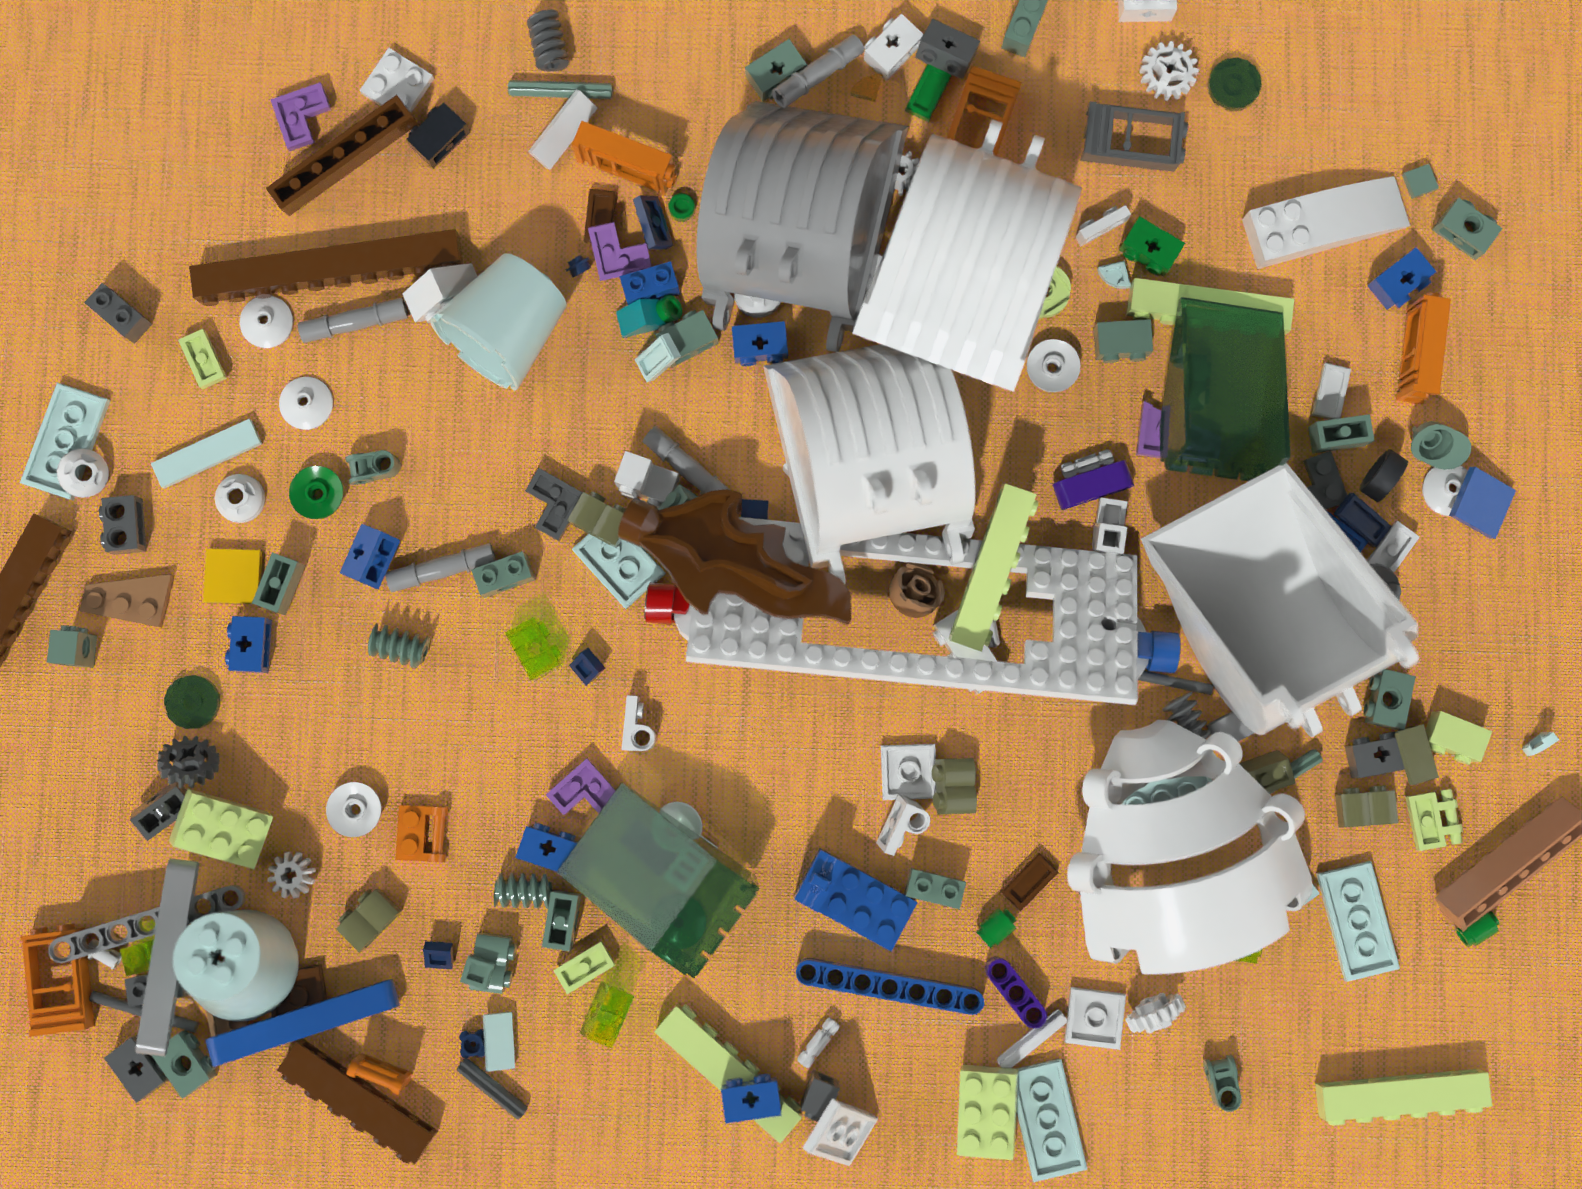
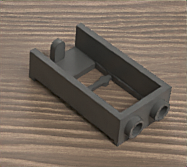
(1099, 134)

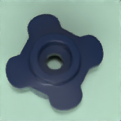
(578, 265)
(466, 1039)

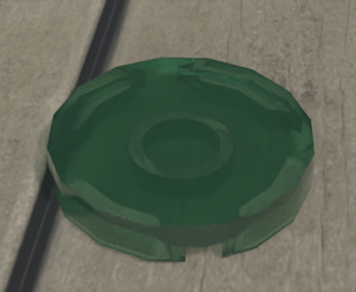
(1234, 84)
(192, 702)

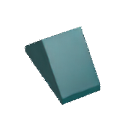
(639, 318)

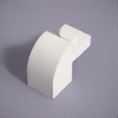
(1109, 530)

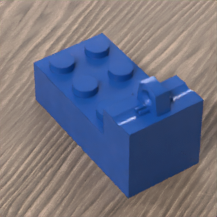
(855, 899)

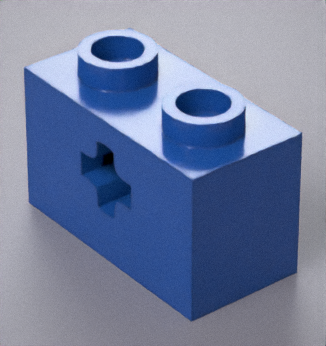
(1415, 271)
(650, 283)
(772, 336)
(369, 556)
(254, 658)
(533, 852)
(739, 1109)

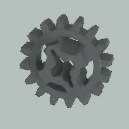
(188, 762)

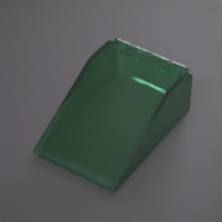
(1225, 392)
(659, 880)

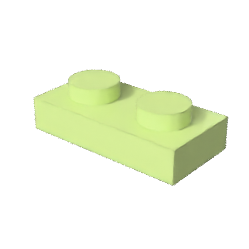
(202, 359)
(584, 967)

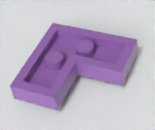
(294, 110)
(612, 259)
(581, 783)

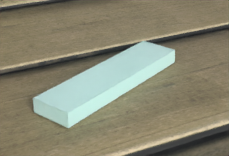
(206, 453)

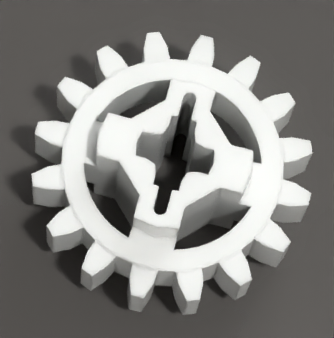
(1157, 65)
(1155, 1013)

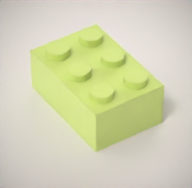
(220, 829)
(987, 1112)

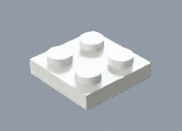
(398, 77)

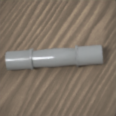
(818, 71)
(352, 320)
(681, 461)
(439, 567)

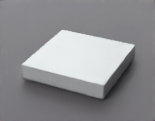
(908, 771)
(1095, 1018)

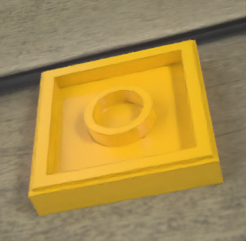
(231, 575)

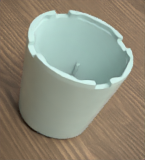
(502, 320)
(256, 968)

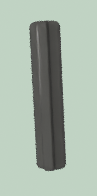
(492, 1088)

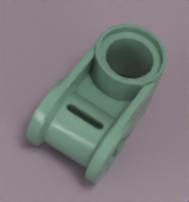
(367, 467)
(1222, 1081)

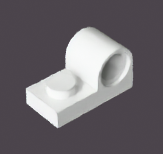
(633, 712)
(898, 822)

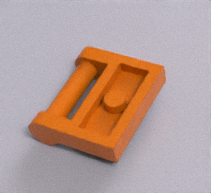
(412, 833)
(379, 1072)

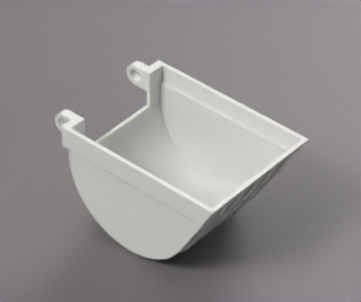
(970, 260)
(873, 449)
(1279, 603)

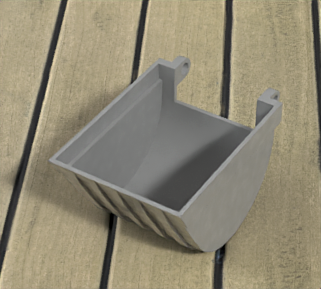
(796, 210)

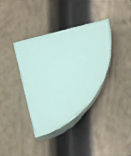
(1115, 275)
(1540, 743)

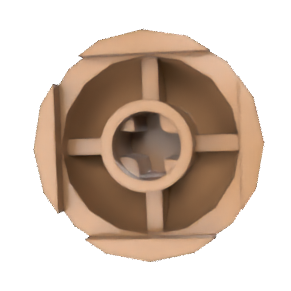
(915, 590)

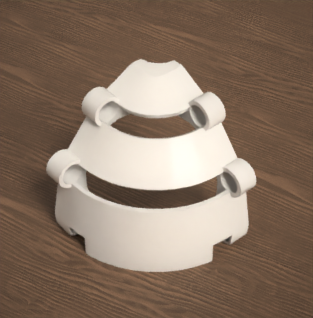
(1200, 919)

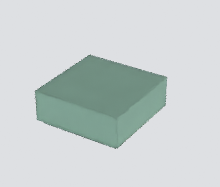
(1420, 181)
(478, 972)

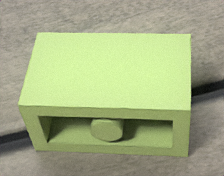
(1457, 737)

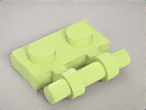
(1427, 823)

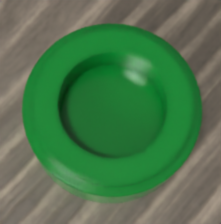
(681, 207)
(669, 309)

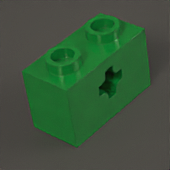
(1165, 247)

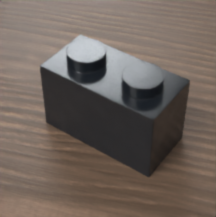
(437, 135)

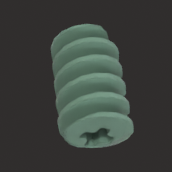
(397, 647)
(522, 890)

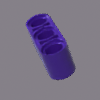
(1093, 485)
(1026, 1000)

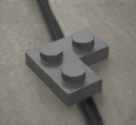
(1325, 480)
(560, 500)

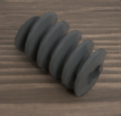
(547, 41)
(1185, 716)

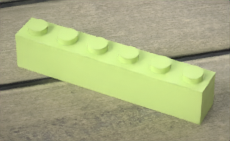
(1160, 300)
(992, 567)
(720, 1063)
(1403, 1095)

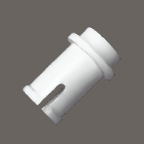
(108, 957)

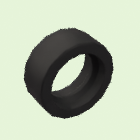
(1383, 475)

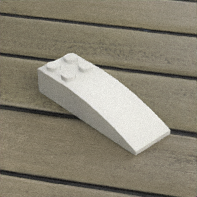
(1324, 220)

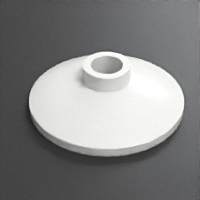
(277, 327)
(1056, 353)
(314, 412)
(1436, 488)
(340, 809)

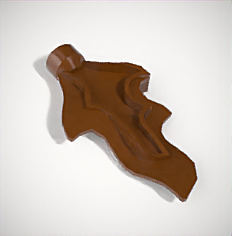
(718, 553)

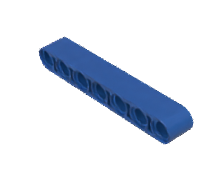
(901, 994)
(302, 1022)

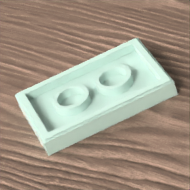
(622, 569)

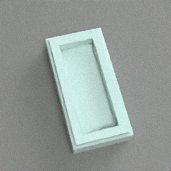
(657, 357)
(498, 1041)

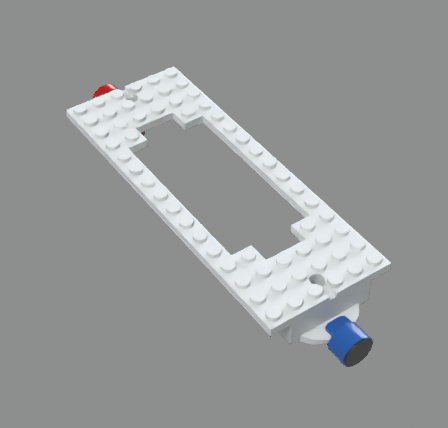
(1093, 652)

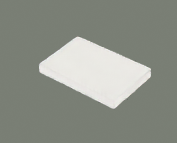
(840, 1132)

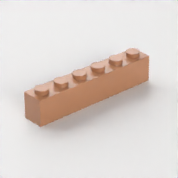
(1511, 864)

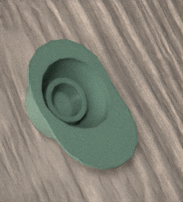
(1440, 445)

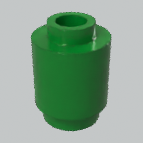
(996, 927)
(1479, 930)

